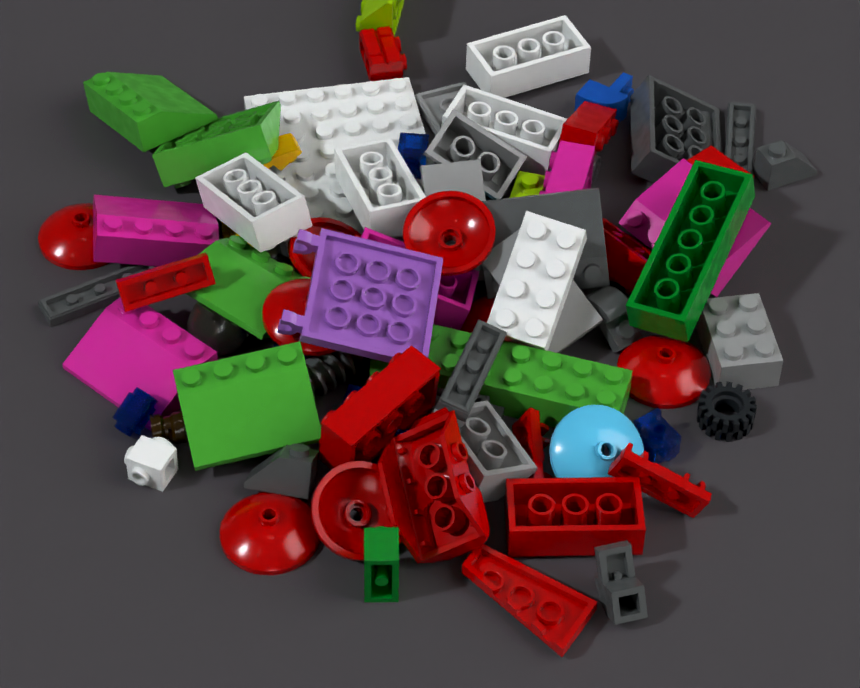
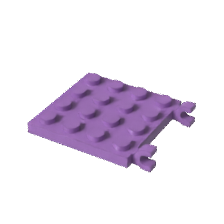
(365, 296)

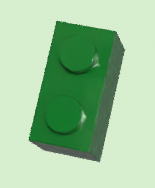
(381, 564)

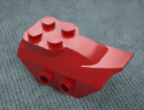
(432, 490)

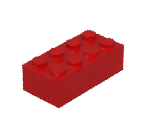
(379, 408)
(572, 515)

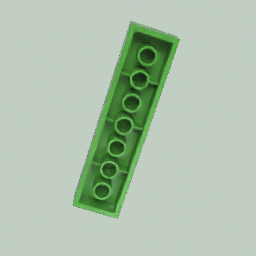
(533, 377)

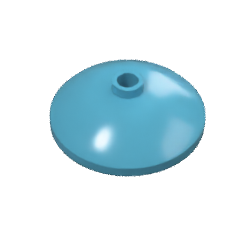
(579, 438)

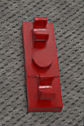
(165, 282)
(530, 433)
(661, 482)

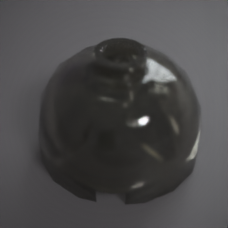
(215, 330)

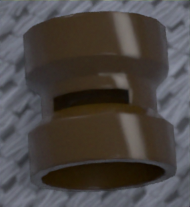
(161, 423)

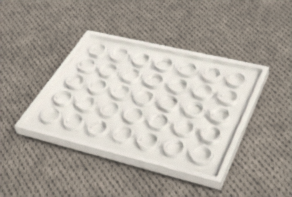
(334, 119)

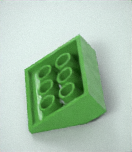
(144, 107)
(196, 152)
(242, 282)
(247, 405)

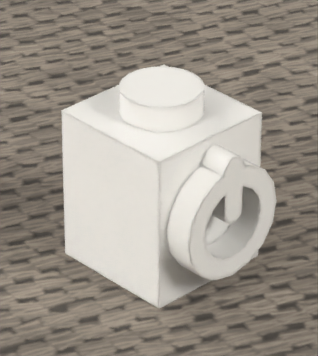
(151, 462)

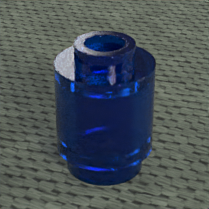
(134, 412)

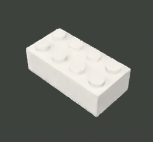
(528, 57)
(517, 124)
(377, 184)
(254, 202)
(537, 280)

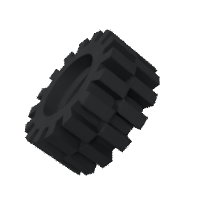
(729, 398)

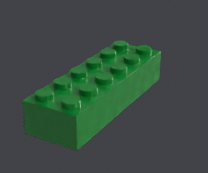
(691, 251)

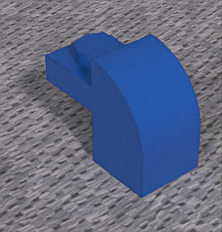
(615, 96)

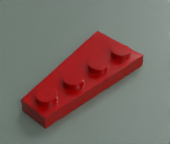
(535, 600)

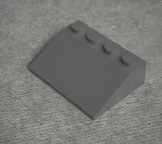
(668, 128)
(574, 208)

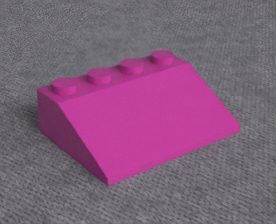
(653, 206)
(149, 230)
(136, 351)

